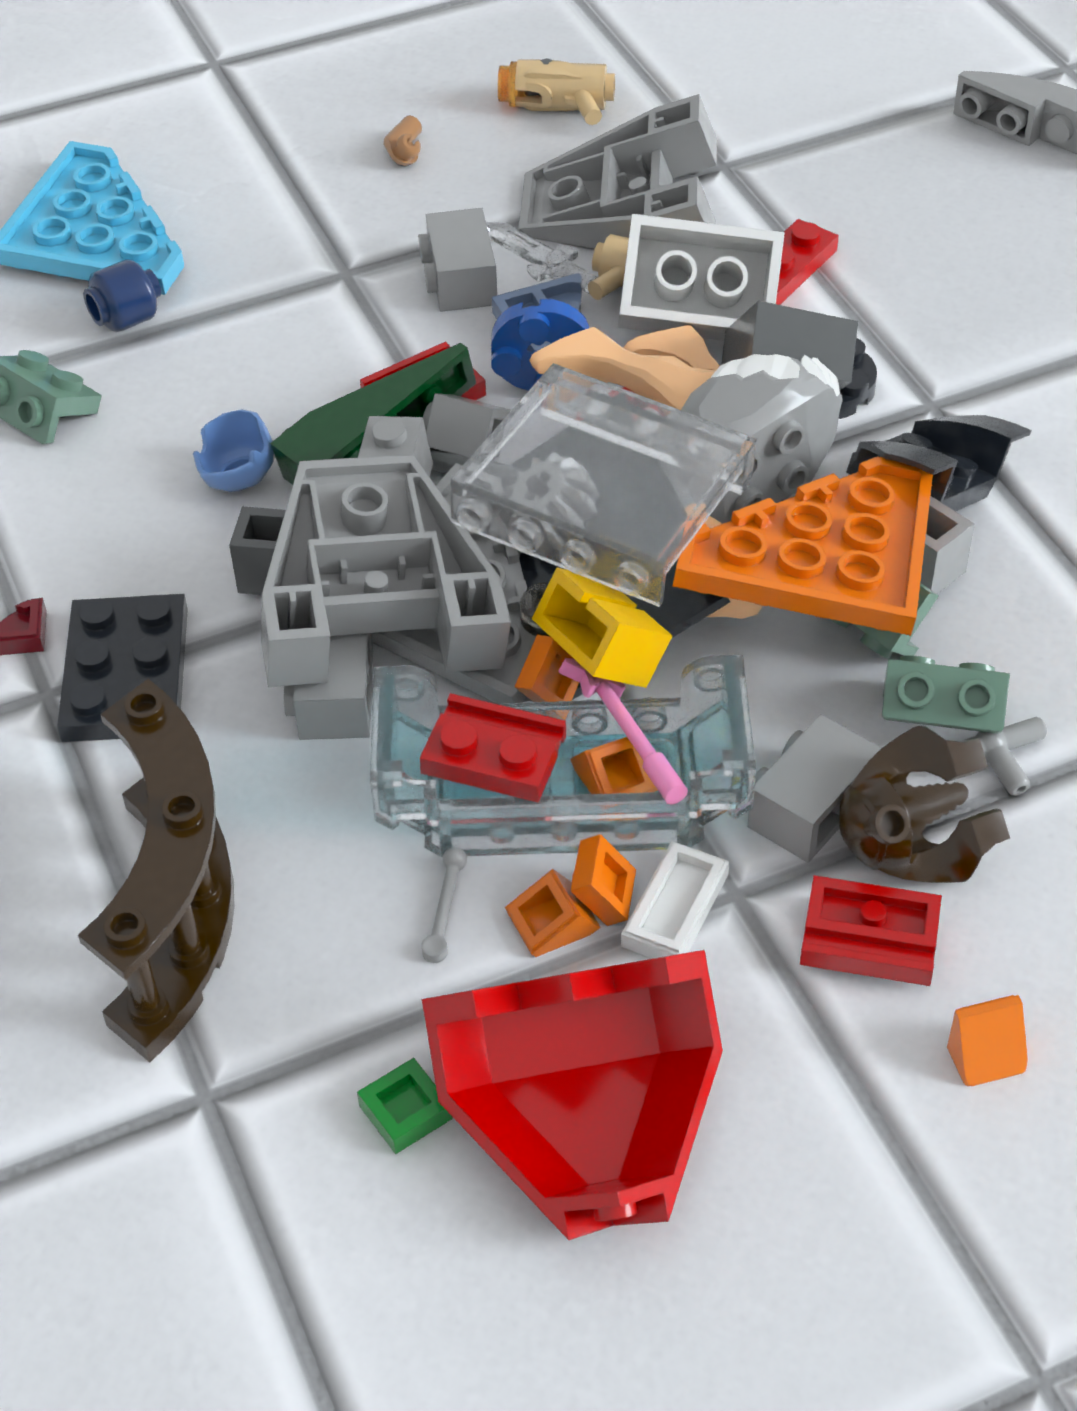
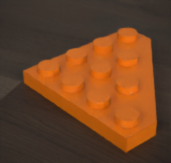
(829, 552)

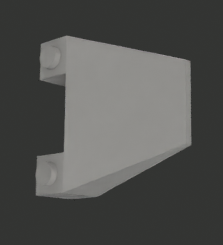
(623, 173)
(375, 553)

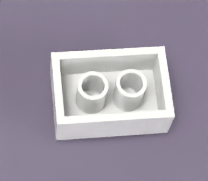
(696, 274)

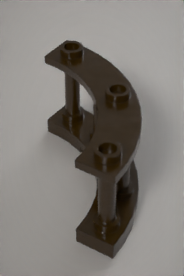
(178, 902)

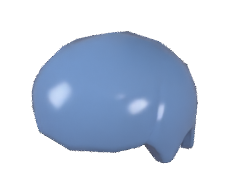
(234, 451)

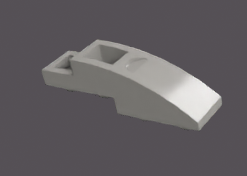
(1019, 107)

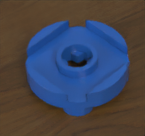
(520, 328)

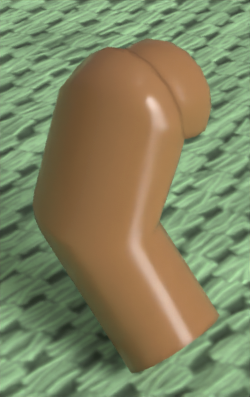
(399, 141)

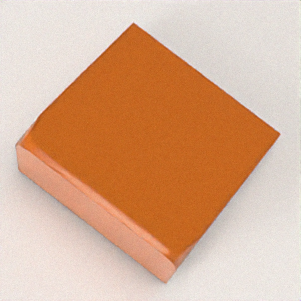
(613, 769)
(550, 915)
(989, 1040)

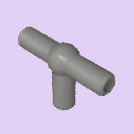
(997, 752)

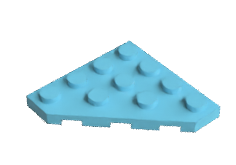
(87, 218)

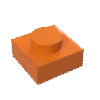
(541, 676)
(603, 880)

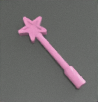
(655, 763)

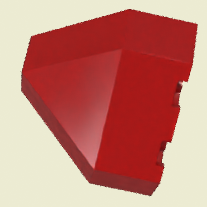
(584, 1083)

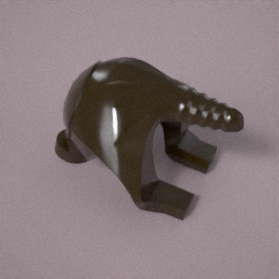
(886, 816)

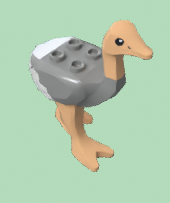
(770, 397)

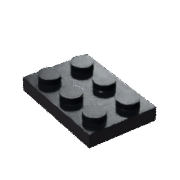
(113, 651)

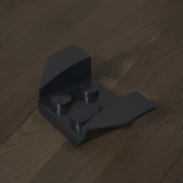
(957, 450)

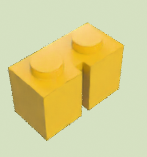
(601, 629)

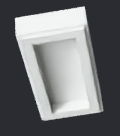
(675, 902)

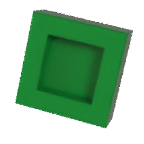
(403, 1105)

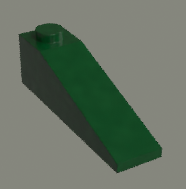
(339, 426)

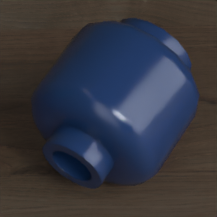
(122, 295)

